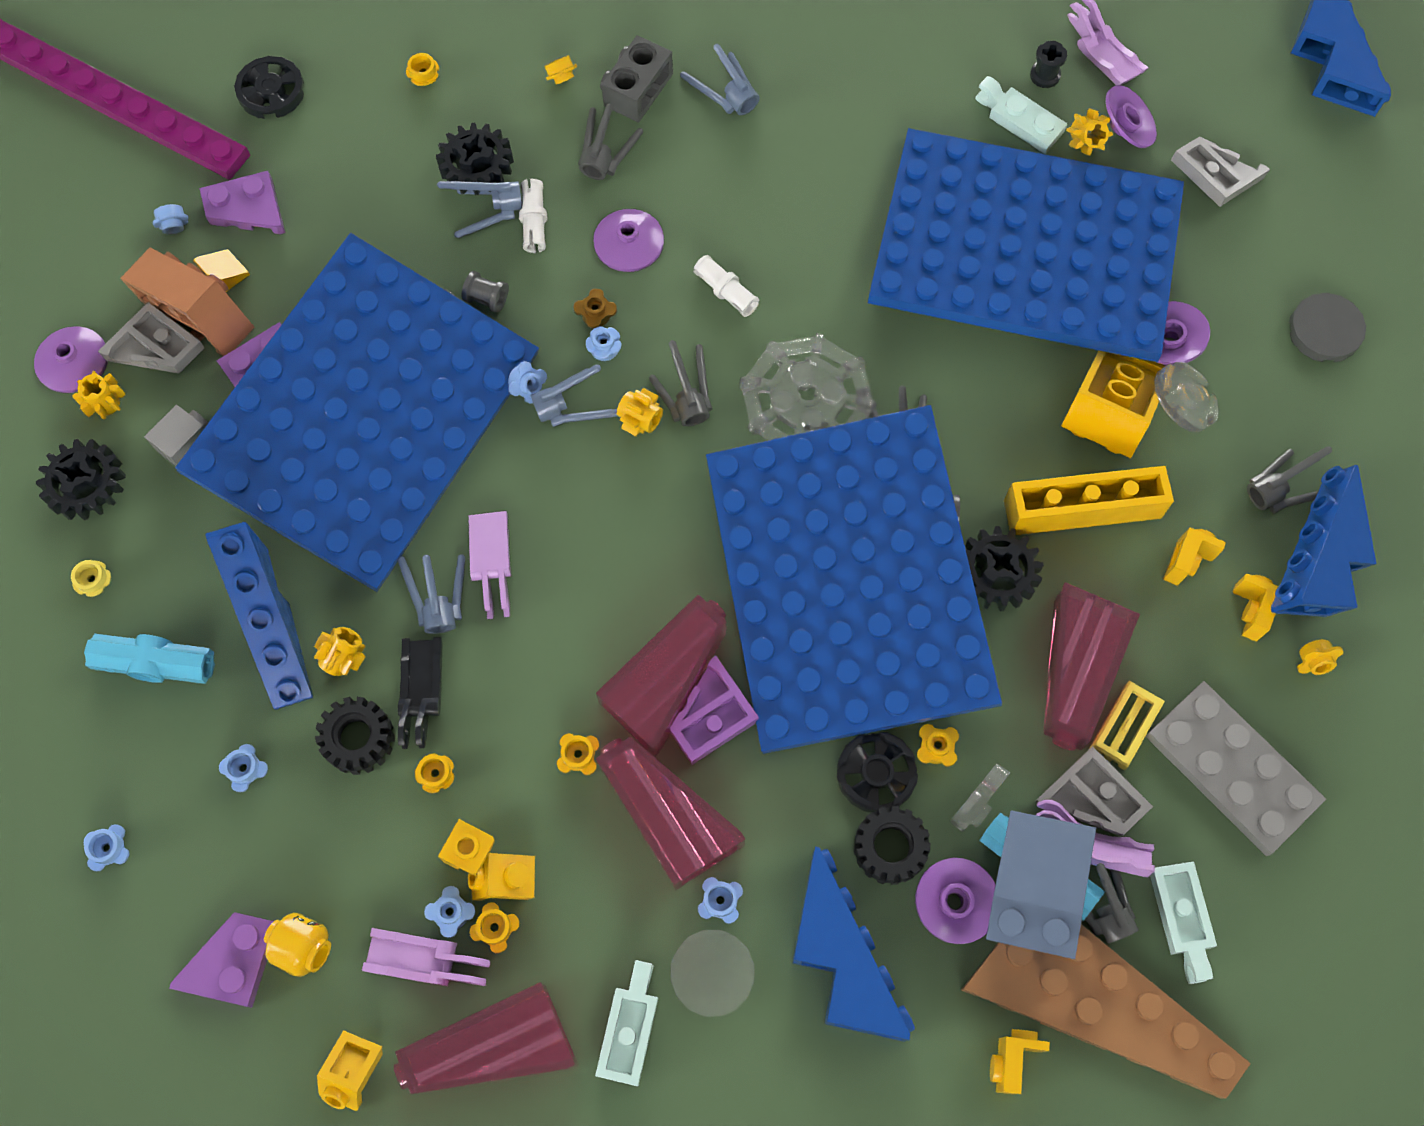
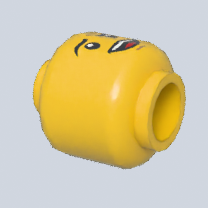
(297, 944)

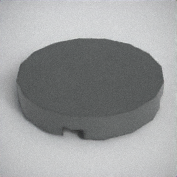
(1327, 327)

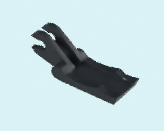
(419, 687)

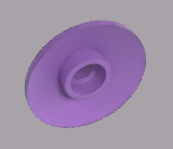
(1130, 117)
(632, 251)
(1189, 330)
(62, 372)
(976, 894)

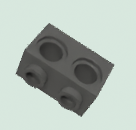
(637, 78)

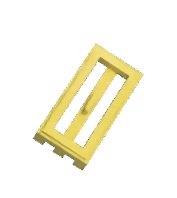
(1110, 752)

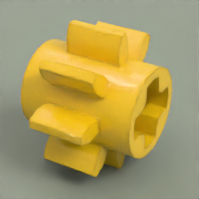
(1093, 123)
(98, 395)
(639, 412)
(339, 651)

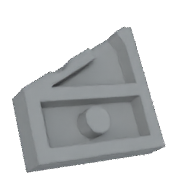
(1217, 170)
(152, 343)
(1098, 795)

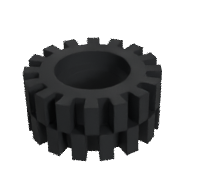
(338, 719)

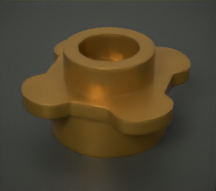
(598, 317)

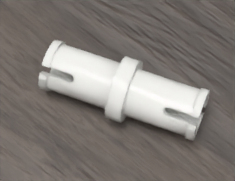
(533, 216)
(726, 285)

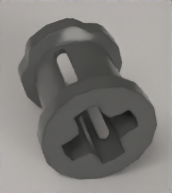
(485, 291)

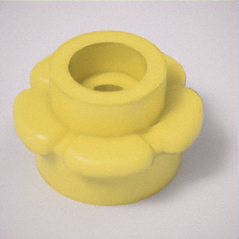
(84, 571)

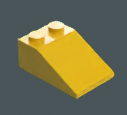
(1115, 402)

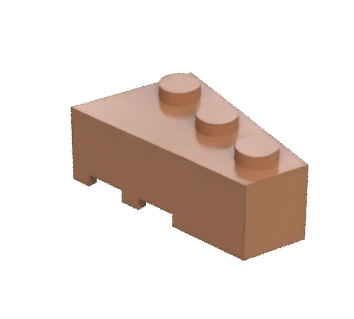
(189, 297)

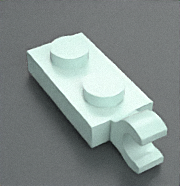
(1021, 115)
(1185, 917)
(628, 1029)

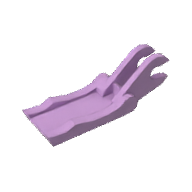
(1102, 46)
(490, 556)
(1114, 852)
(418, 959)

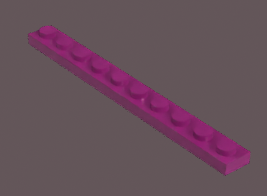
(121, 102)

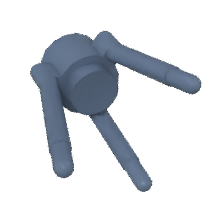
(739, 92)
(504, 196)
(551, 402)
(438, 613)

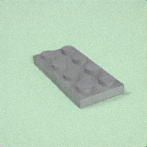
(1236, 768)

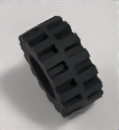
(908, 825)

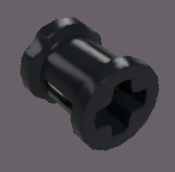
(1049, 58)

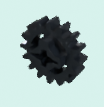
(475, 156)
(80, 479)
(1004, 551)

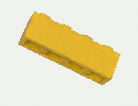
(1088, 500)

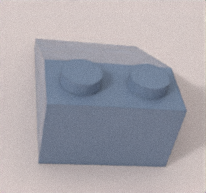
(1041, 884)

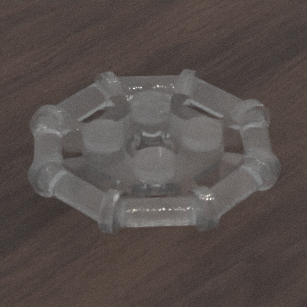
(811, 373)

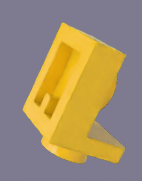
(1189, 552)
(1257, 613)
(466, 848)
(347, 1071)

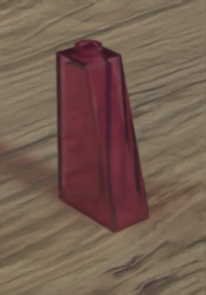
(1083, 662)
(663, 673)
(672, 819)
(493, 1045)

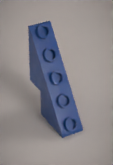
(1349, 67)
(1328, 550)
(261, 612)
(834, 943)

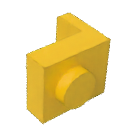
(504, 877)
(1008, 1065)

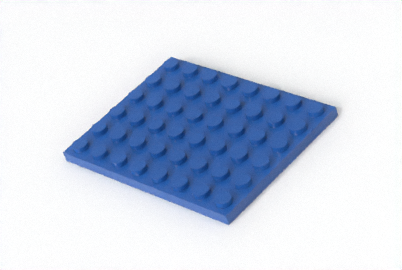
(1030, 244)
(358, 412)
(851, 581)

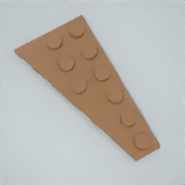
(1110, 1007)

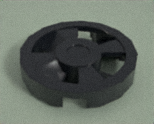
(269, 87)
(876, 771)

